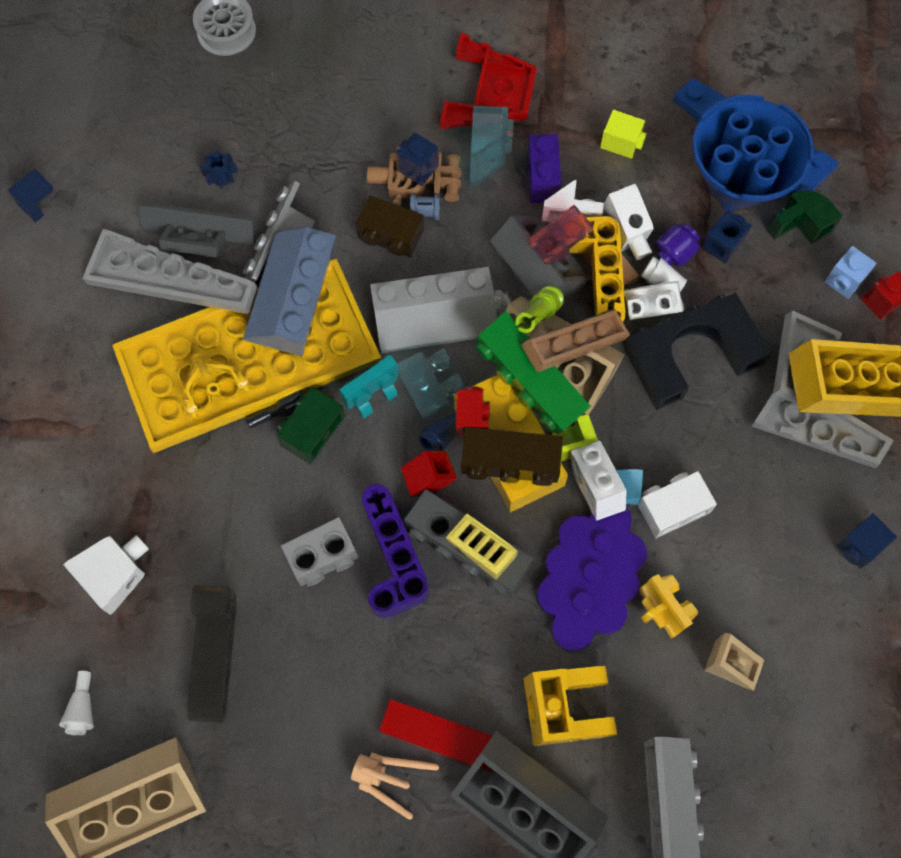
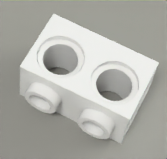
(598, 480)

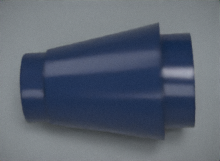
(439, 434)

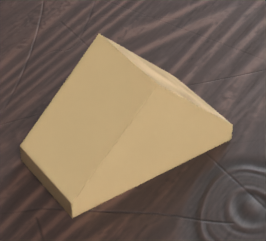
(734, 662)

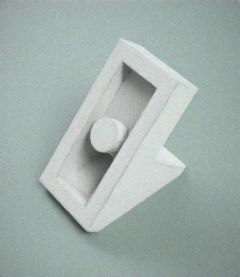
(565, 199)

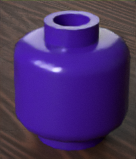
(678, 244)

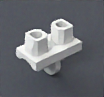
(653, 300)

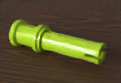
(541, 307)

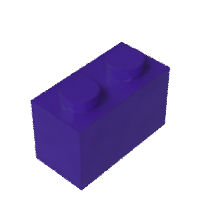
(543, 167)

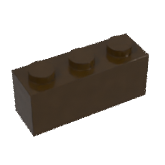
(511, 456)

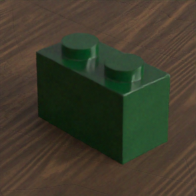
(310, 425)

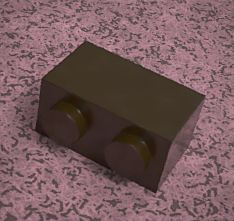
(390, 226)

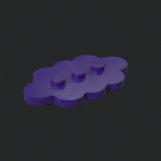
(591, 578)

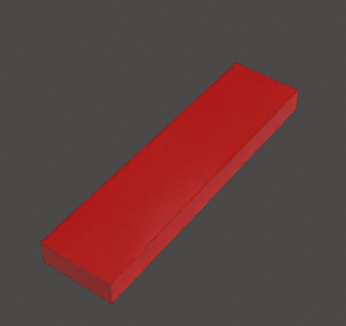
(434, 733)

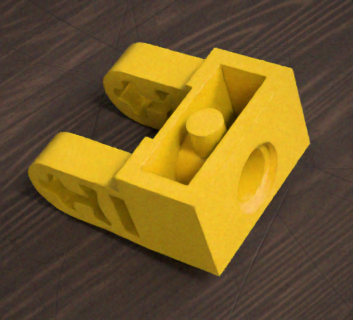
(549, 706)

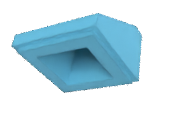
(633, 483)

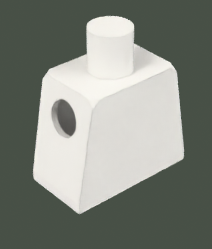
(633, 219)
(108, 571)

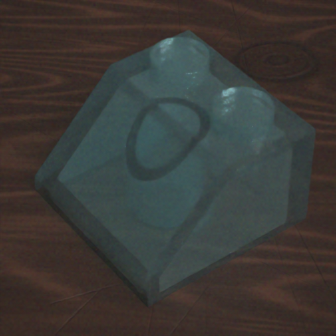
(490, 142)

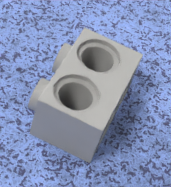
(316, 544)

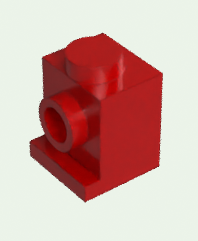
(884, 295)
(471, 410)

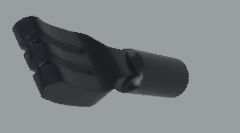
(283, 407)

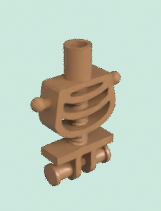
(443, 178)

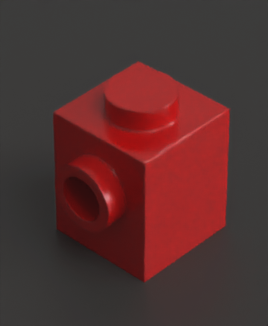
(428, 471)

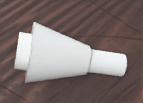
(78, 712)

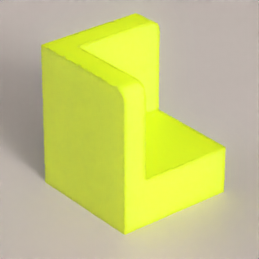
(577, 436)

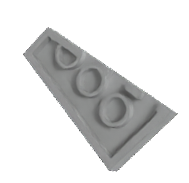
(828, 432)

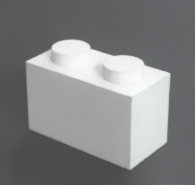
(676, 503)

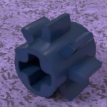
(219, 169)

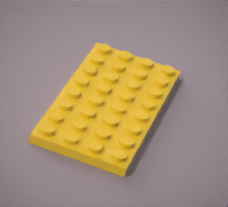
(160, 359)

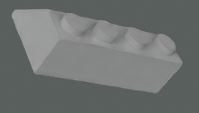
(433, 309)
(673, 798)

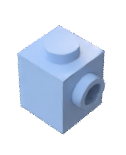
(850, 272)

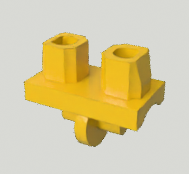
(664, 607)

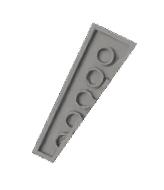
(146, 270)

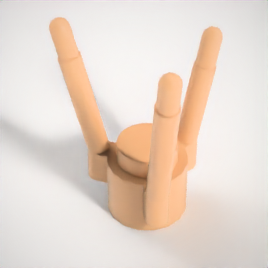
(370, 772)

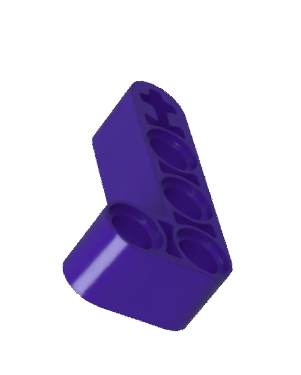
(390, 547)

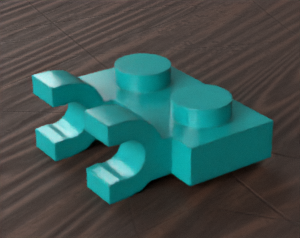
(360, 389)

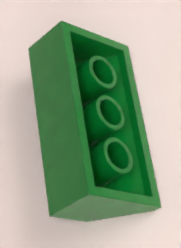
(543, 391)

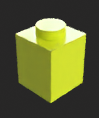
(623, 134)

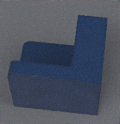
(29, 192)

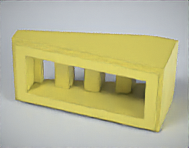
(502, 562)

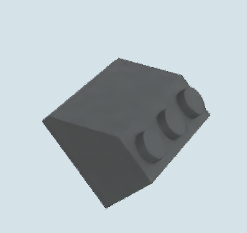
(527, 266)

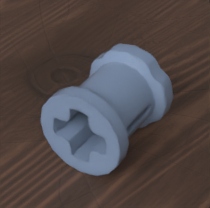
(426, 205)

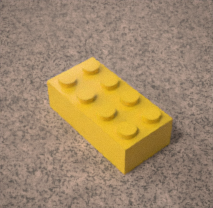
(847, 378)
(510, 414)

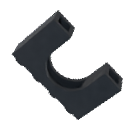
(721, 320)

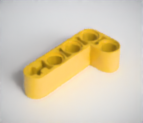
(601, 274)

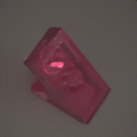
(561, 234)

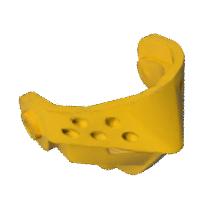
(201, 366)

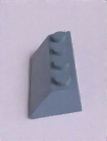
(290, 289)

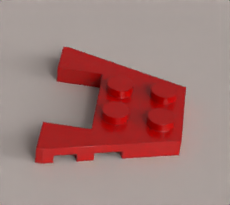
(502, 83)

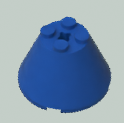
(751, 150)

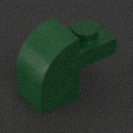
(809, 212)

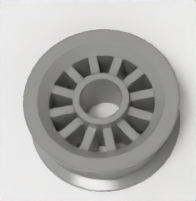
(224, 26)

